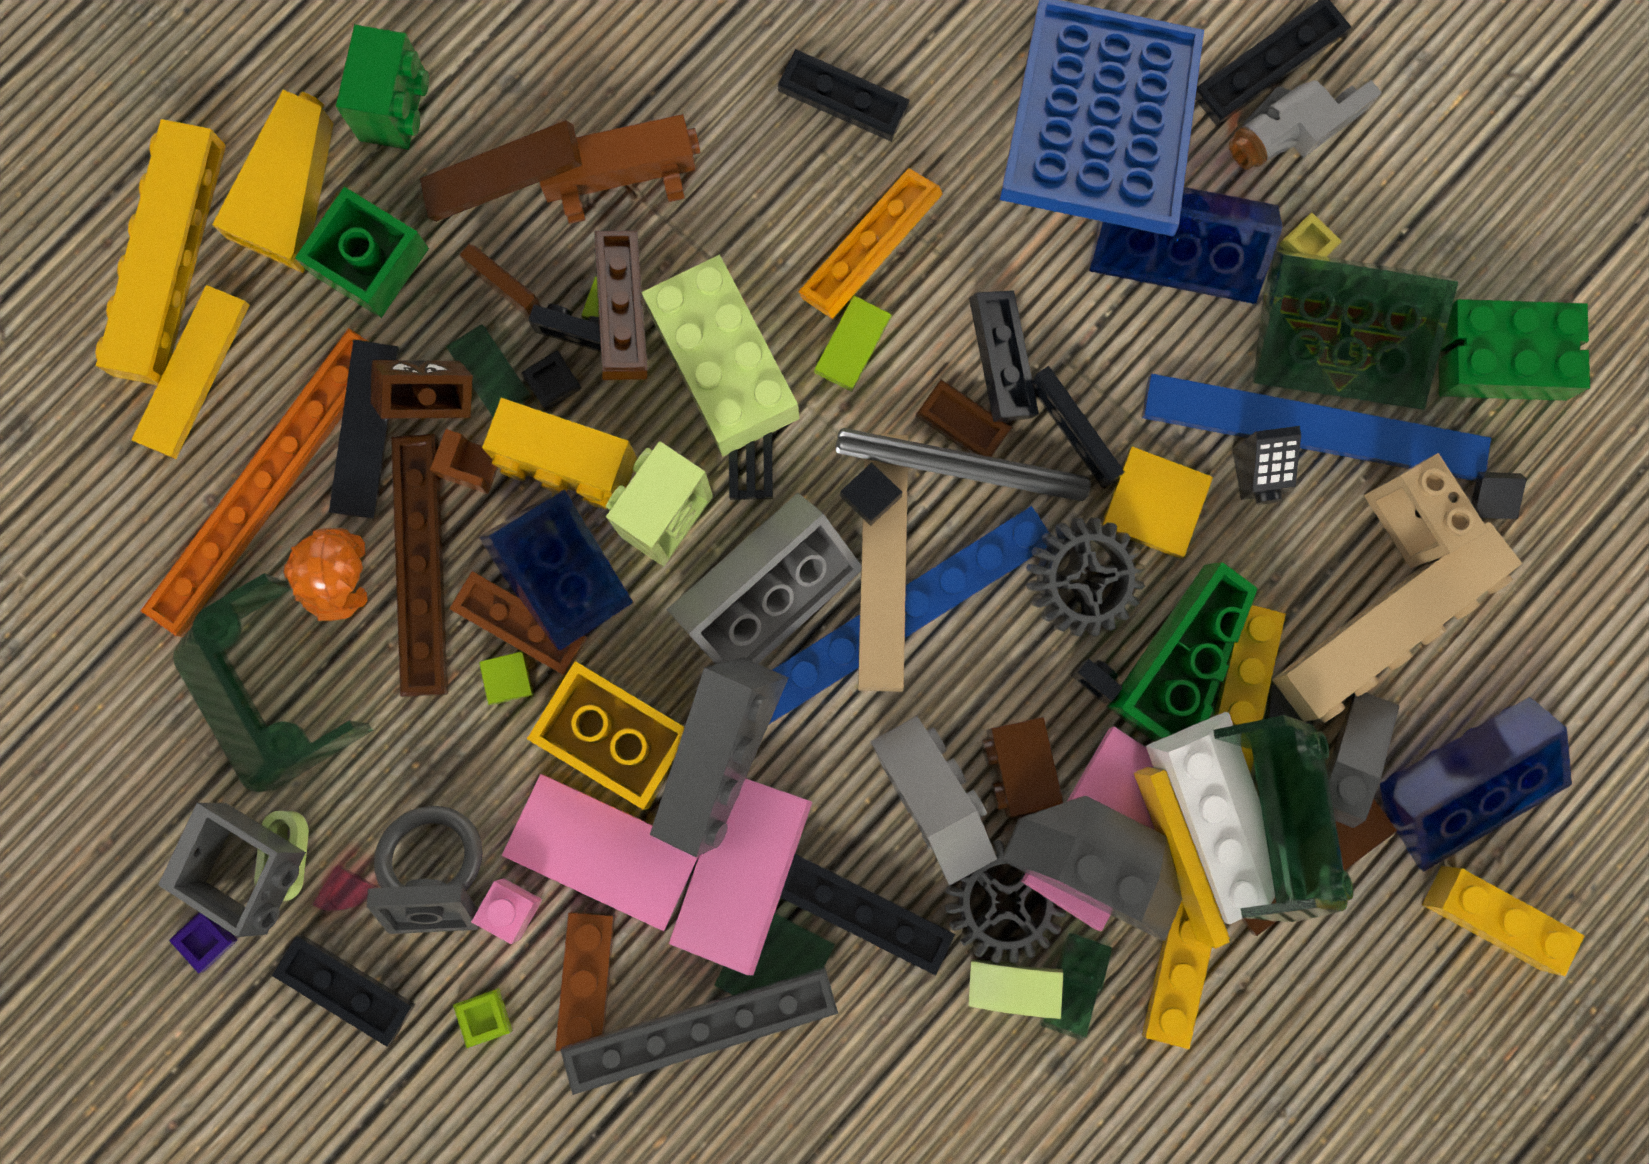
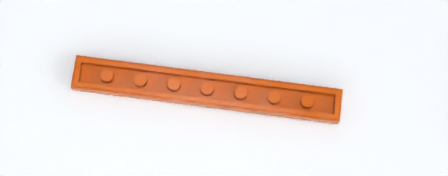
(254, 494)

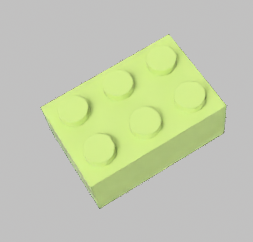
(659, 502)

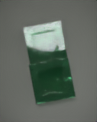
(1084, 972)

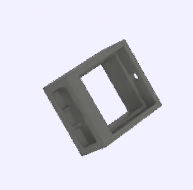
(190, 869)

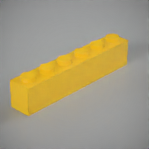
(160, 252)

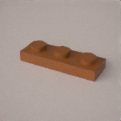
(512, 622)
(585, 977)

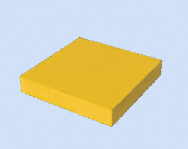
(1157, 502)

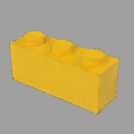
(1503, 920)

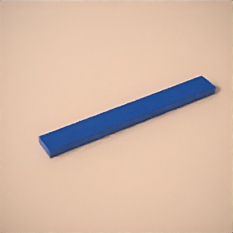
(1321, 427)

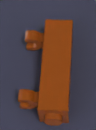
(626, 158)

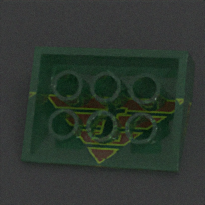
(1352, 327)

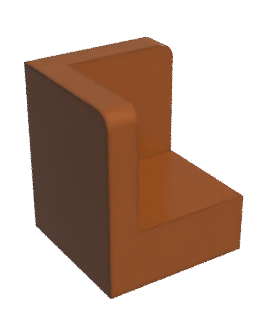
(463, 463)

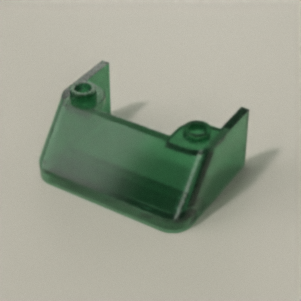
(258, 753)
(1296, 818)

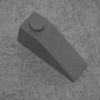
(1360, 757)

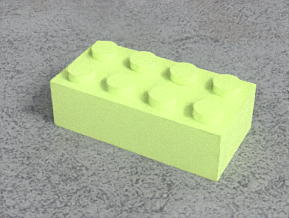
(721, 355)

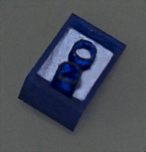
(557, 568)

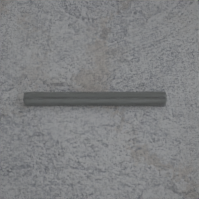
(962, 464)

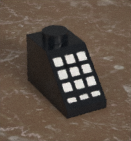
(1268, 464)

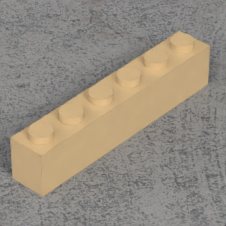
(1395, 624)

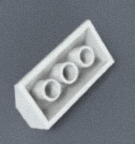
(1220, 813)

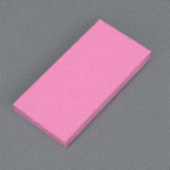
(1112, 783)
(599, 852)
(742, 879)

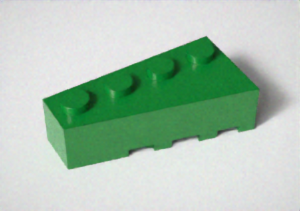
(1188, 655)

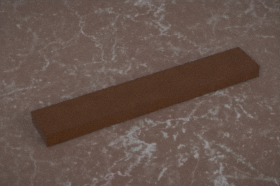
(419, 567)

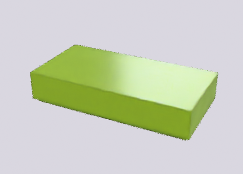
(852, 343)

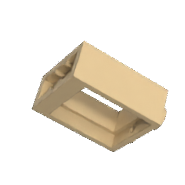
(1440, 524)

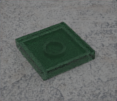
(785, 954)

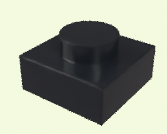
(1098, 679)

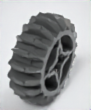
(1089, 595)
(990, 916)

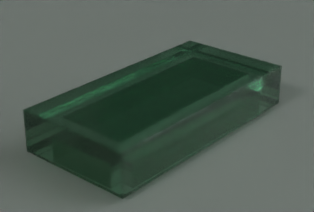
(490, 369)

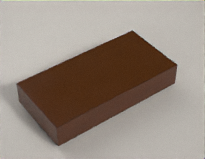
(499, 279)
(962, 420)

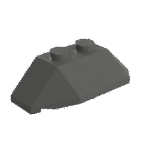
(1100, 861)

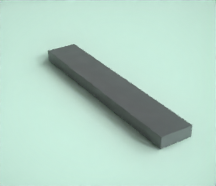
(698, 1030)

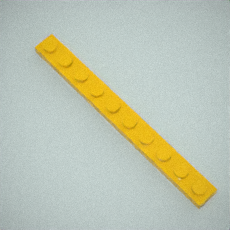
(1183, 958)

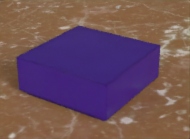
(202, 942)

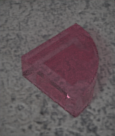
(343, 890)

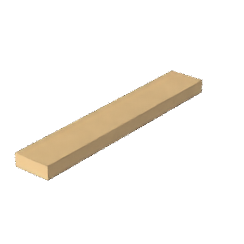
(884, 590)

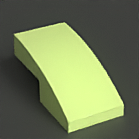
(1016, 989)

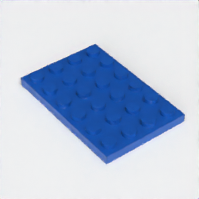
(1104, 117)

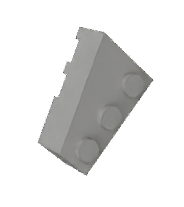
(936, 798)

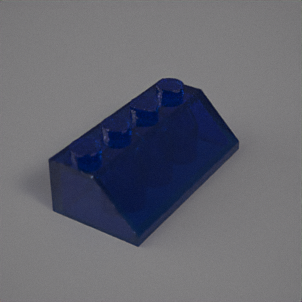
(1216, 251)
(1478, 782)

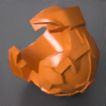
(325, 573)

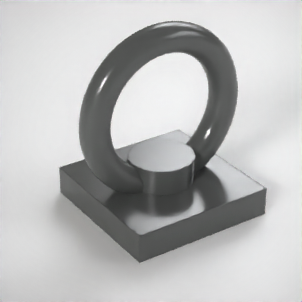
(425, 903)

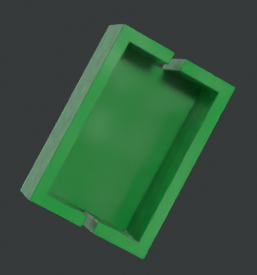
(1515, 350)

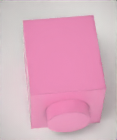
(506, 911)

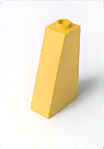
(281, 181)

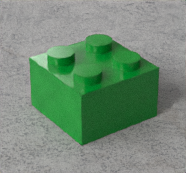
(382, 87)
(362, 252)

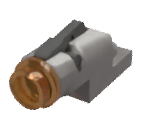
(1299, 120)

